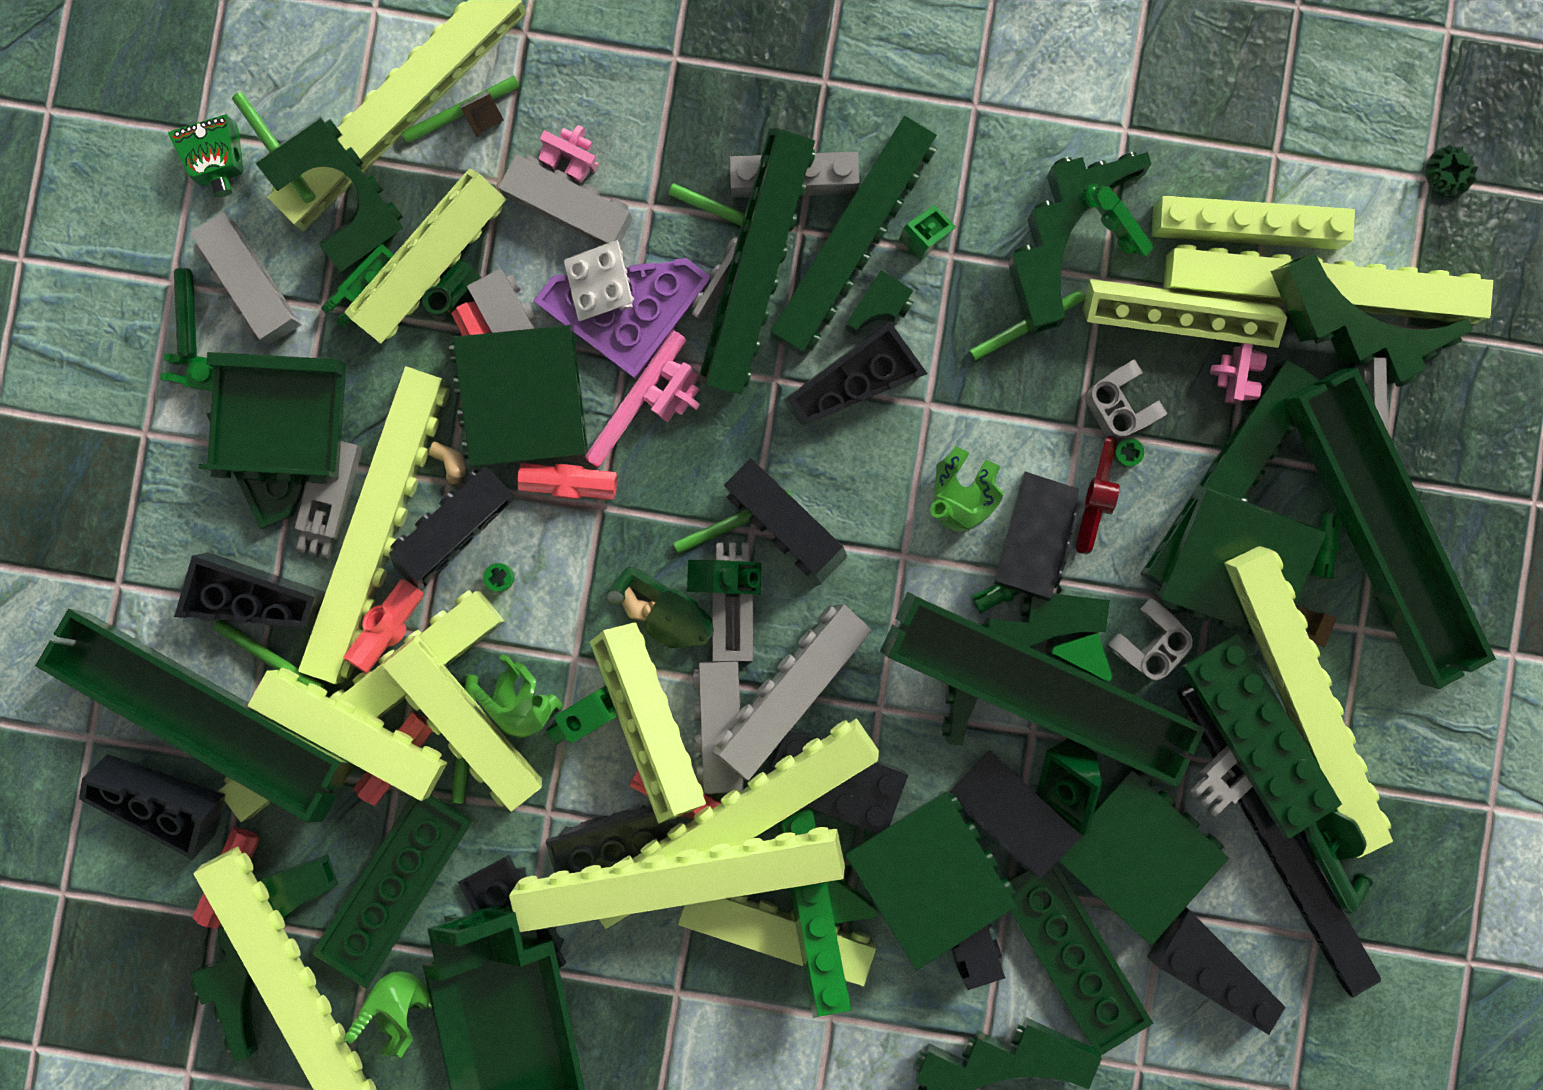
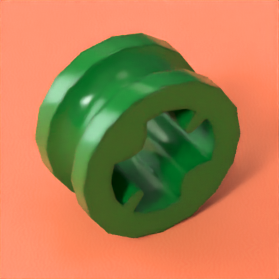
(1135, 446)
(489, 574)

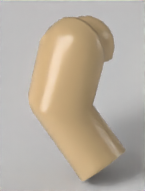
(452, 460)
(636, 608)

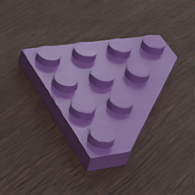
(633, 335)

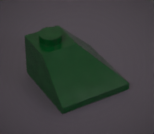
(1071, 783)

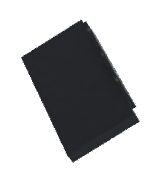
(1038, 537)
(1014, 815)
(605, 840)
(492, 888)

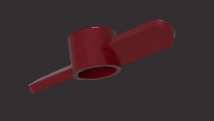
(1099, 499)

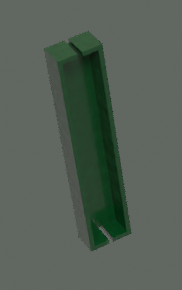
(1389, 528)
(1041, 689)
(194, 715)

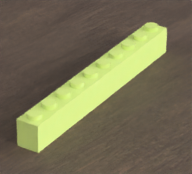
(404, 99)
(1369, 288)
(375, 524)
(1305, 687)
(373, 693)
(770, 796)
(678, 879)
(280, 974)

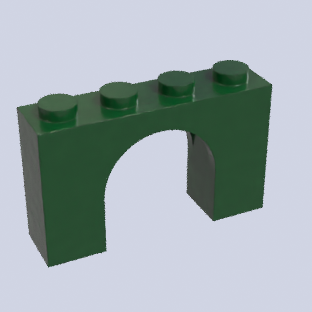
(319, 147)

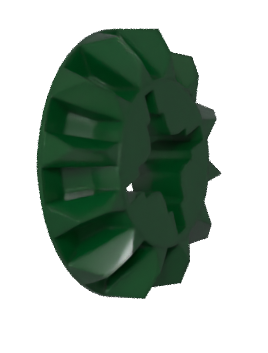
(1443, 181)

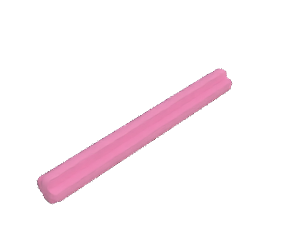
(634, 399)

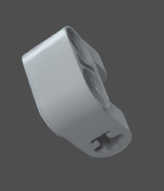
(1119, 405)
(1157, 647)

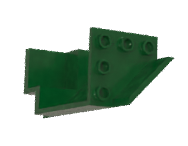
(500, 1005)

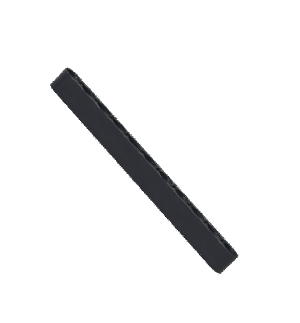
(1297, 872)

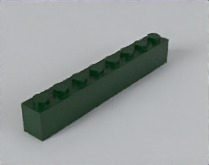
(853, 236)
(756, 260)
(1241, 457)

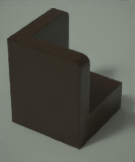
(481, 112)
(1319, 625)

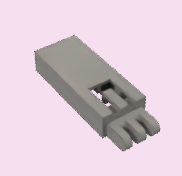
(335, 492)
(732, 616)
(1214, 779)

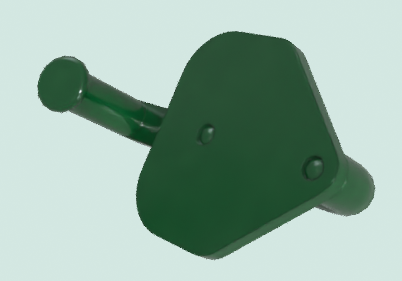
(673, 618)
(1336, 839)

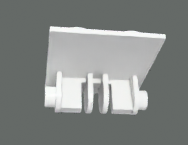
(599, 281)

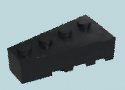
(786, 520)
(449, 527)
(240, 593)
(154, 803)
(978, 959)
(1206, 965)

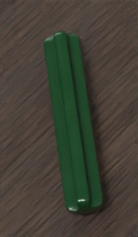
(185, 313)

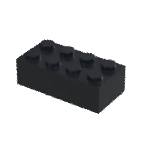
(862, 800)

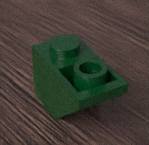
(724, 577)

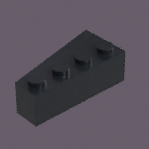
(862, 372)

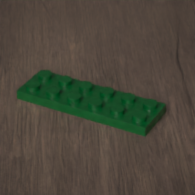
(1261, 736)
(392, 888)
(1077, 959)

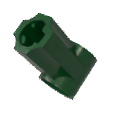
(452, 288)

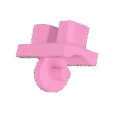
(580, 160)
(1238, 387)
(678, 392)

